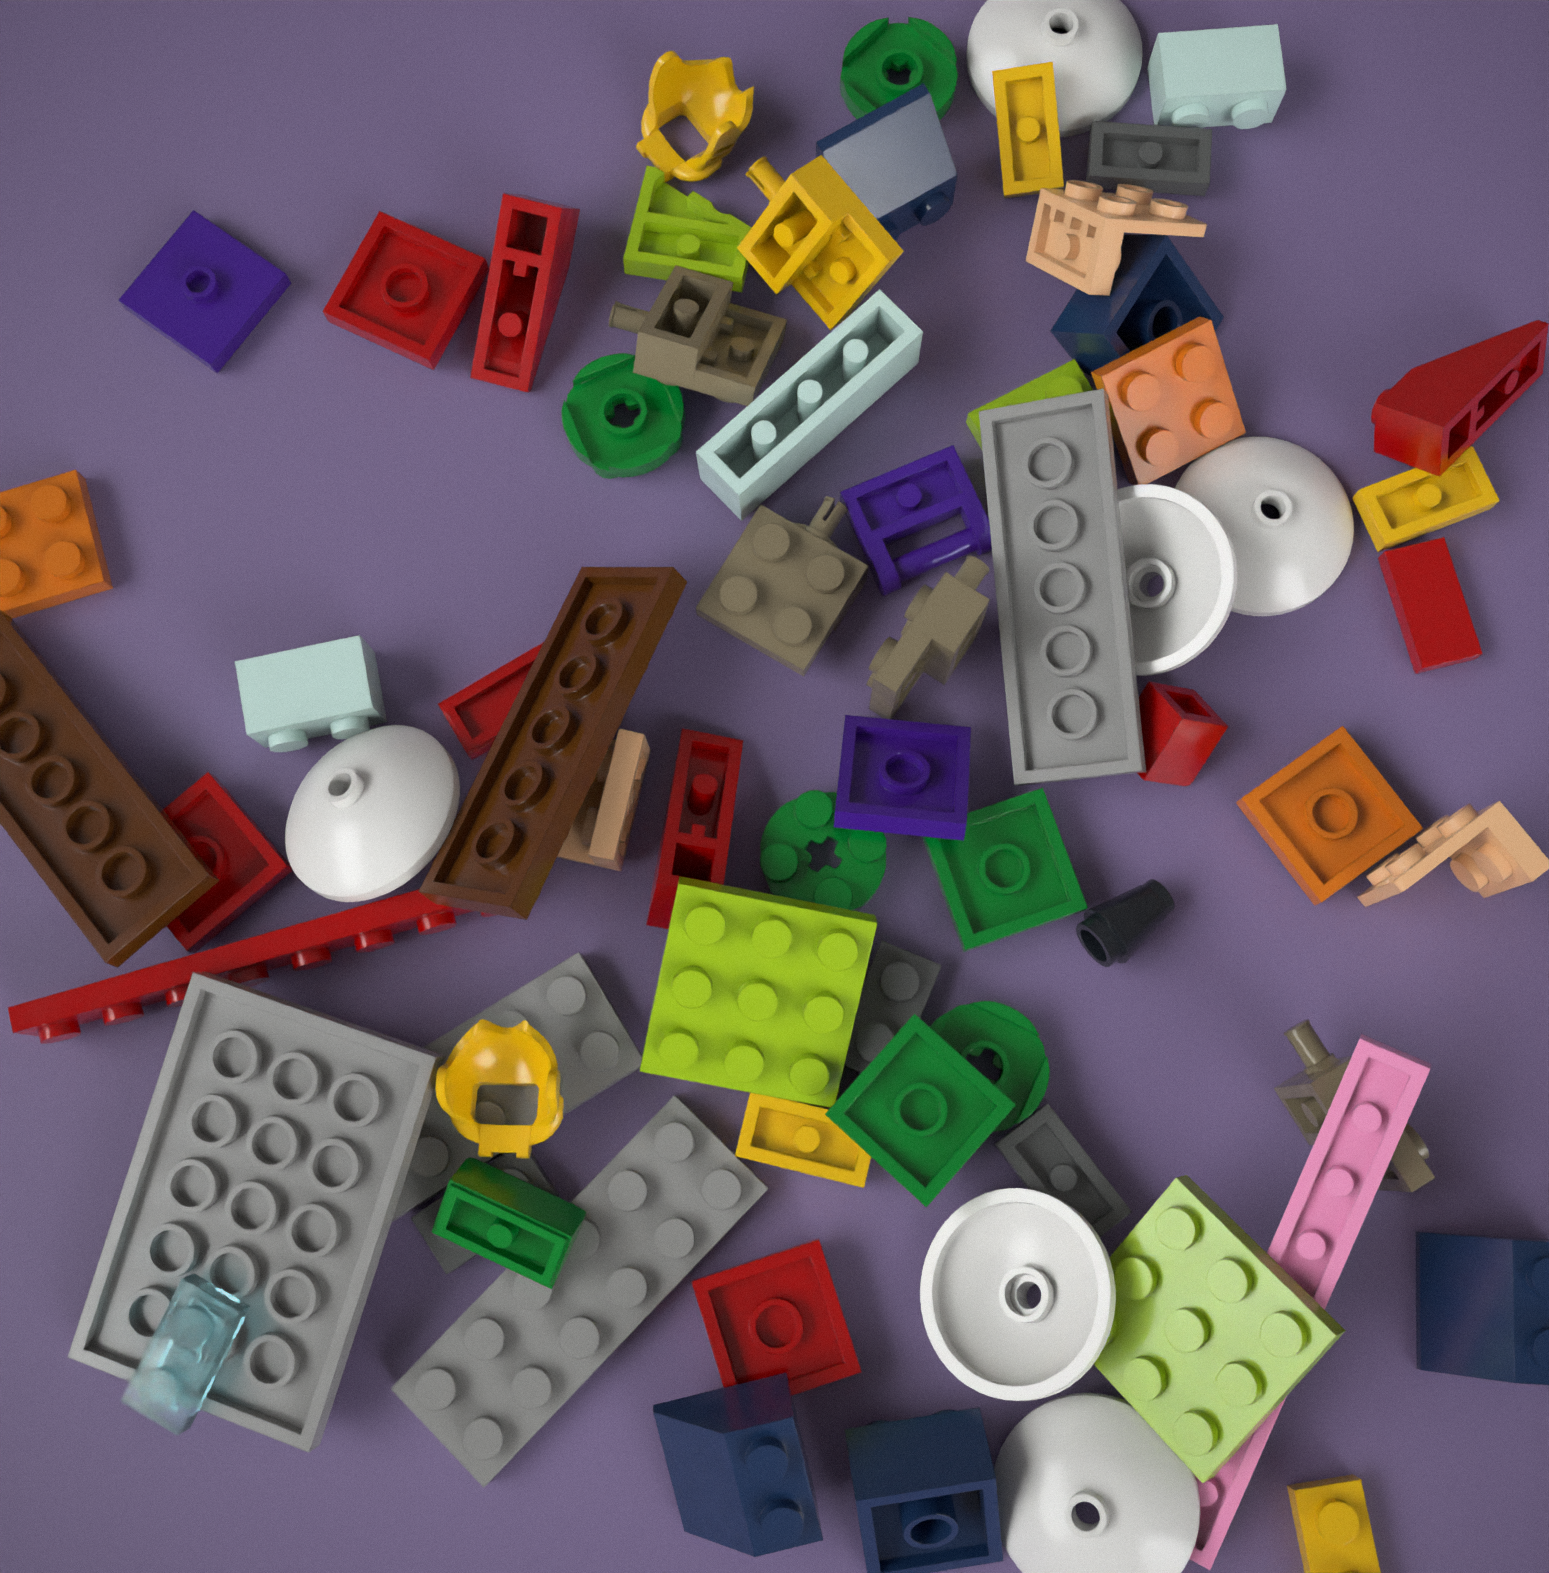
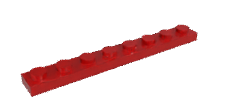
(244, 962)

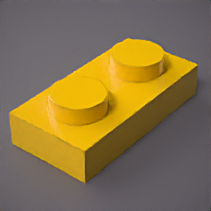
(1028, 129)
(1423, 502)
(800, 1140)
(1333, 1526)

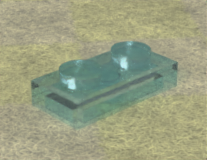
(185, 1354)

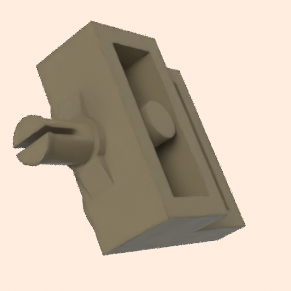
(702, 338)
(785, 586)
(934, 639)
(1310, 1097)

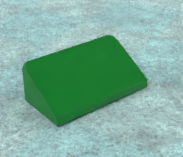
(508, 1221)

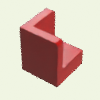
(1176, 733)

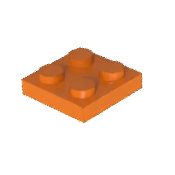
(1170, 401)
(49, 545)
(1329, 815)

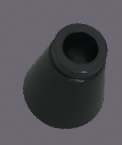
(1122, 924)

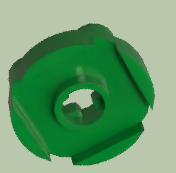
(897, 46)
(615, 449)
(787, 862)
(1015, 1049)

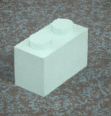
(1217, 77)
(310, 693)

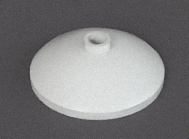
(1092, 63)
(1192, 552)
(1281, 559)
(372, 813)
(979, 1286)
(1102, 1455)

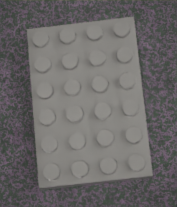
(272, 1178)

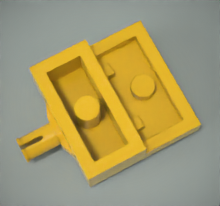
(817, 239)

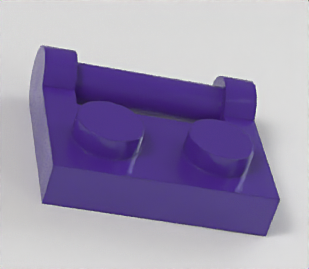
(909, 502)

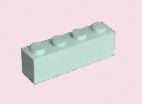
(809, 405)

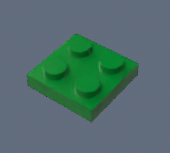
(1006, 871)
(920, 1110)

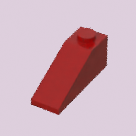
(523, 288)
(1455, 398)
(696, 818)

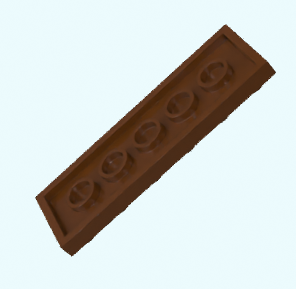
(553, 741)
(85, 812)

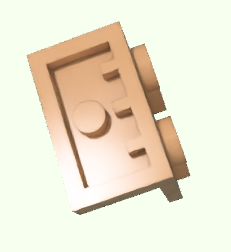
(1082, 230)
(608, 811)
(1486, 852)

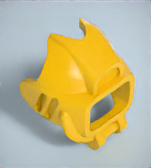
(711, 102)
(501, 1057)

